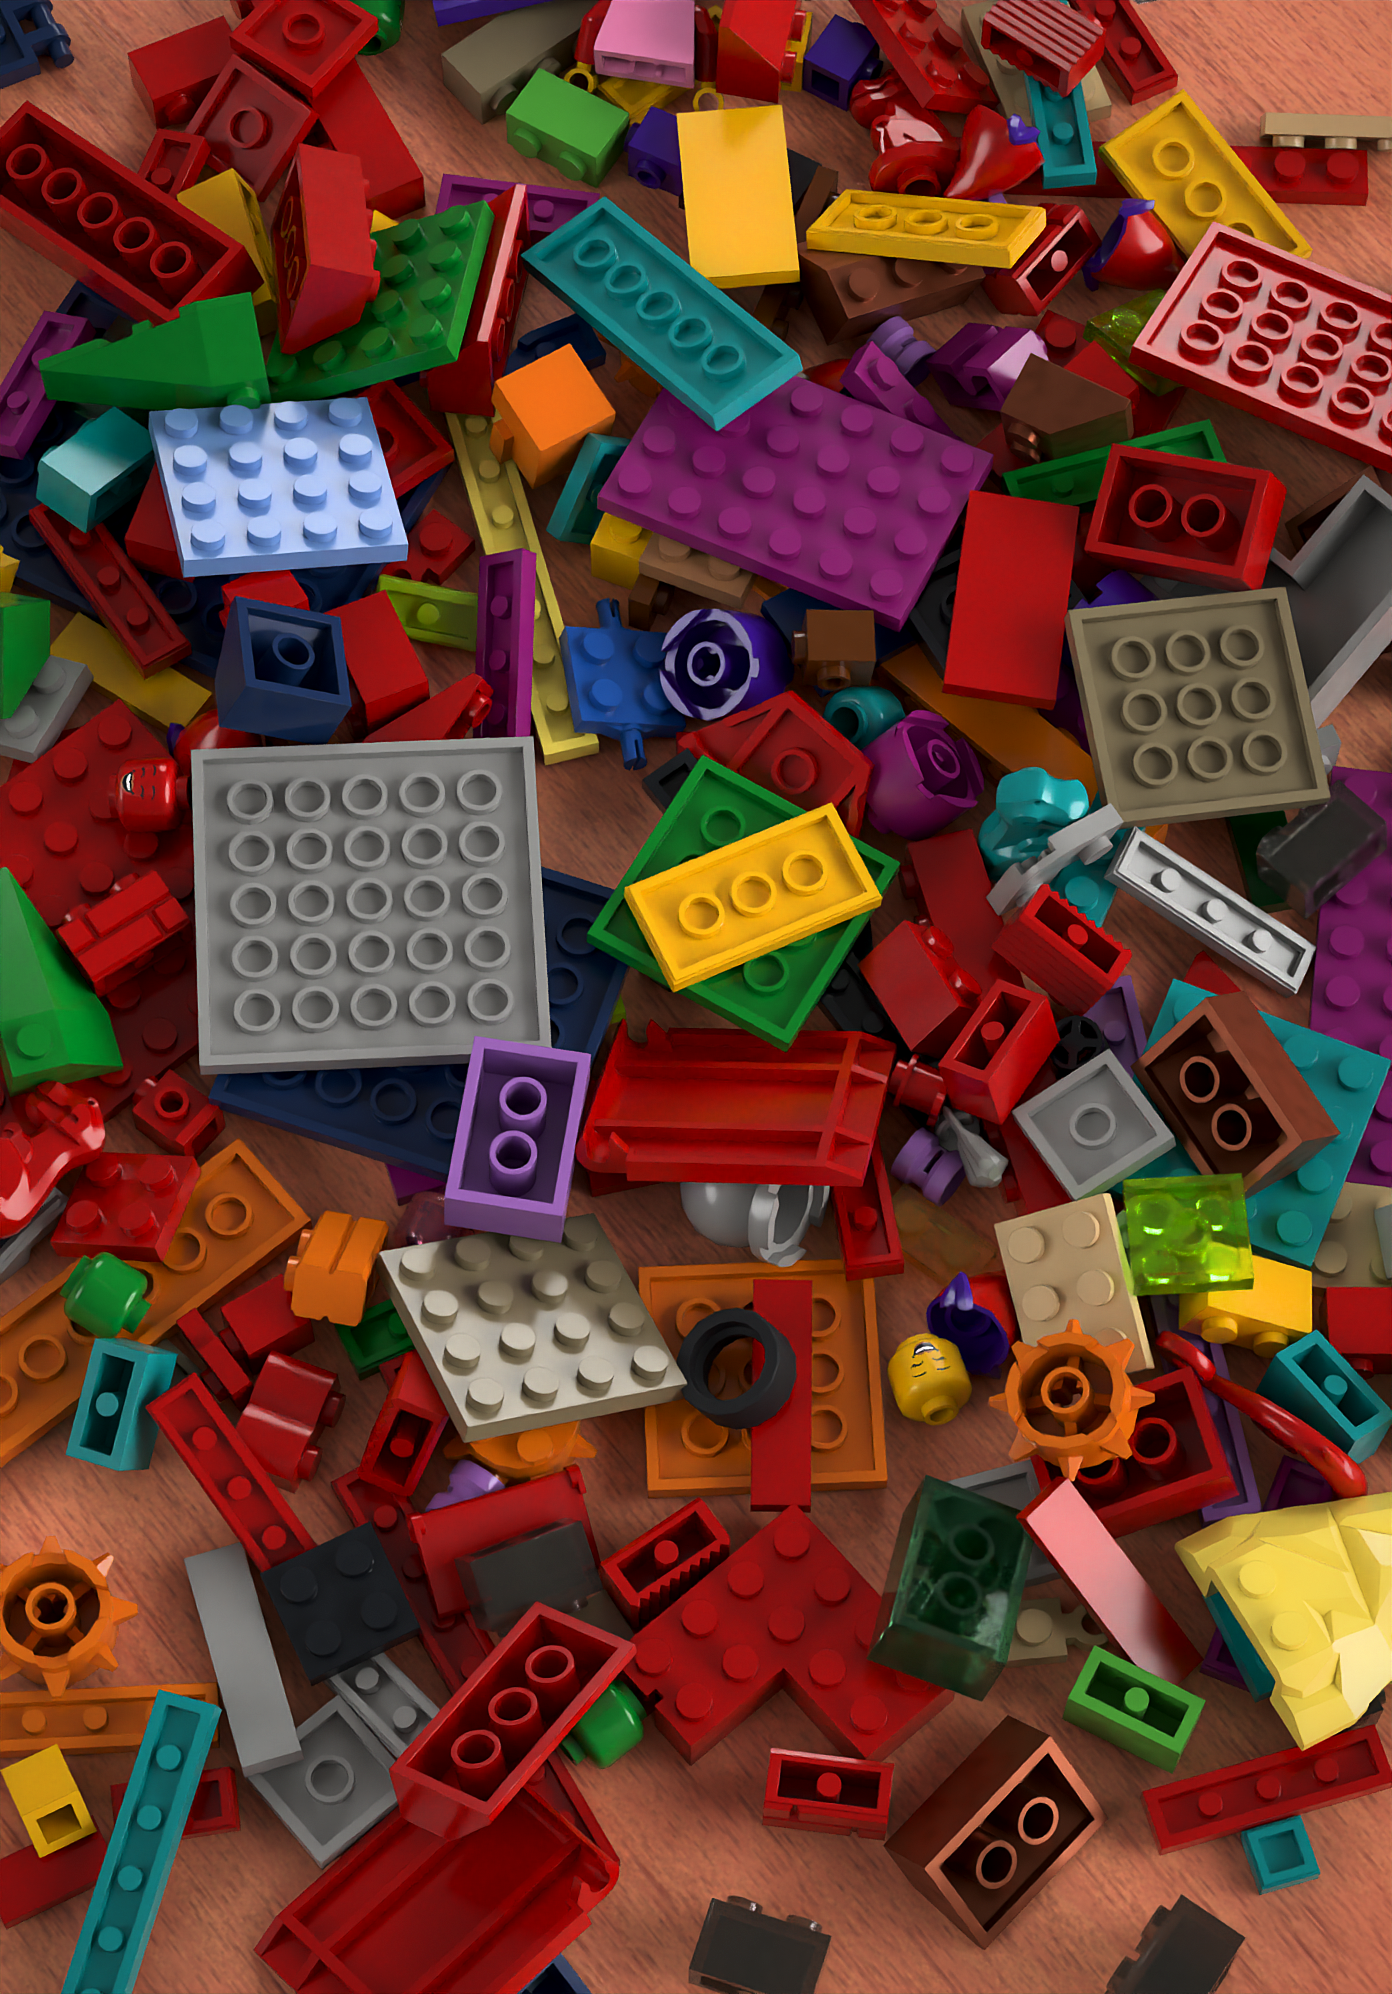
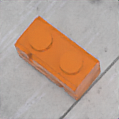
(336, 1268)

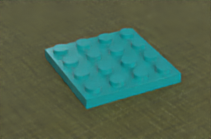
(1294, 1212)

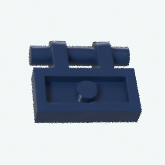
(21, 50)

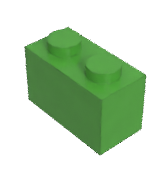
(567, 128)
(1133, 1709)

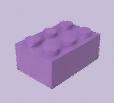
(517, 1139)

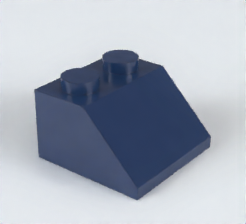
(282, 672)

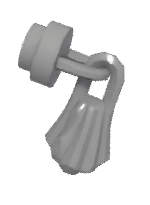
(963, 1133)

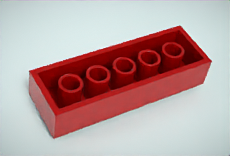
(111, 223)

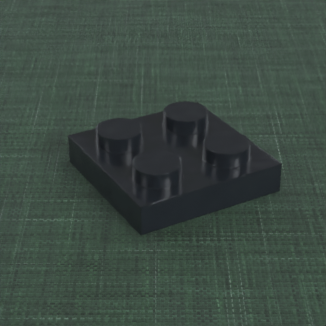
(341, 1603)

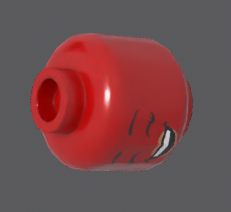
(149, 794)

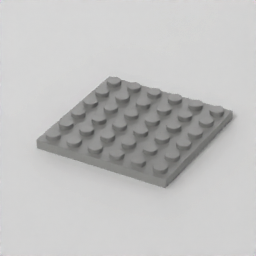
(367, 903)

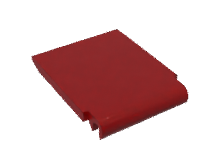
(737, 1107)
(440, 1913)

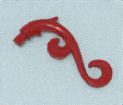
(1274, 1421)

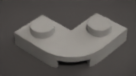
(1083, 840)

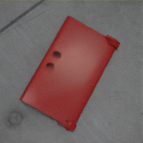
(490, 1519)

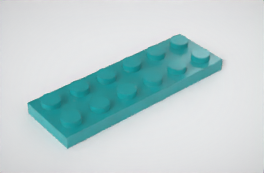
(662, 313)

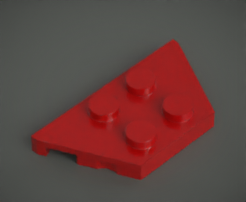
(792, 755)

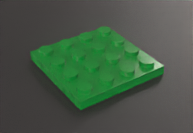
(413, 324)
(771, 992)

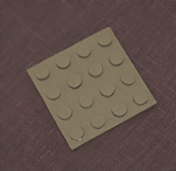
(1197, 707)
(529, 1329)

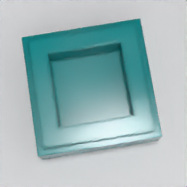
(1280, 1855)

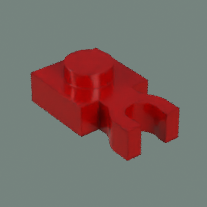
(434, 551)
(223, 1373)

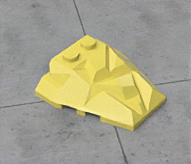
(1311, 1600)

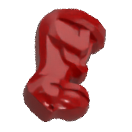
(911, 142)
(33, 1163)

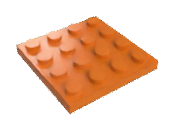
(698, 1458)

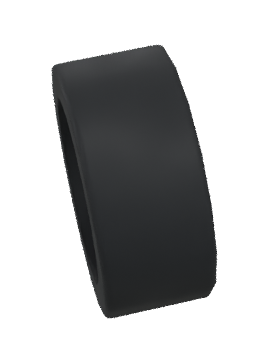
(765, 1395)

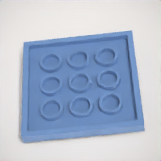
(276, 487)

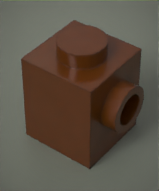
(835, 648)

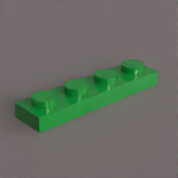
(1078, 477)

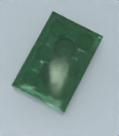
(952, 1589)

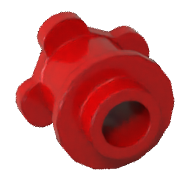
(918, 1088)

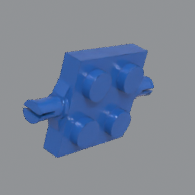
(617, 683)

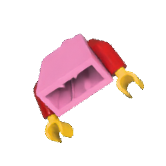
(650, 43)

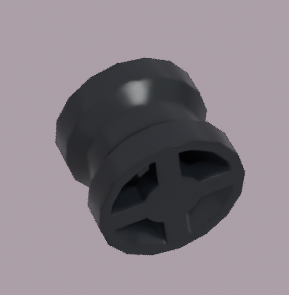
(1076, 1036)

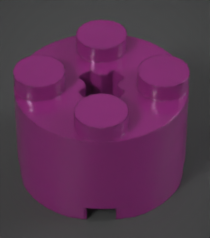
(920, 777)

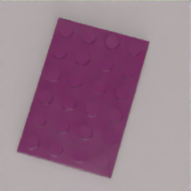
(803, 493)

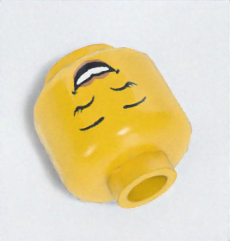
(929, 1378)

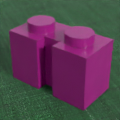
(983, 363)

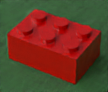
(1185, 519)
(1173, 1464)

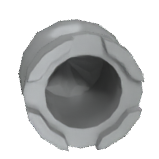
(756, 1216)

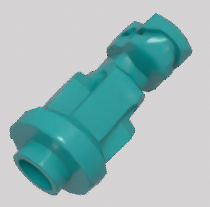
(1027, 812)

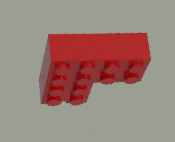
(772, 1620)

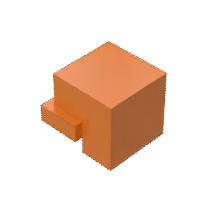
(547, 415)

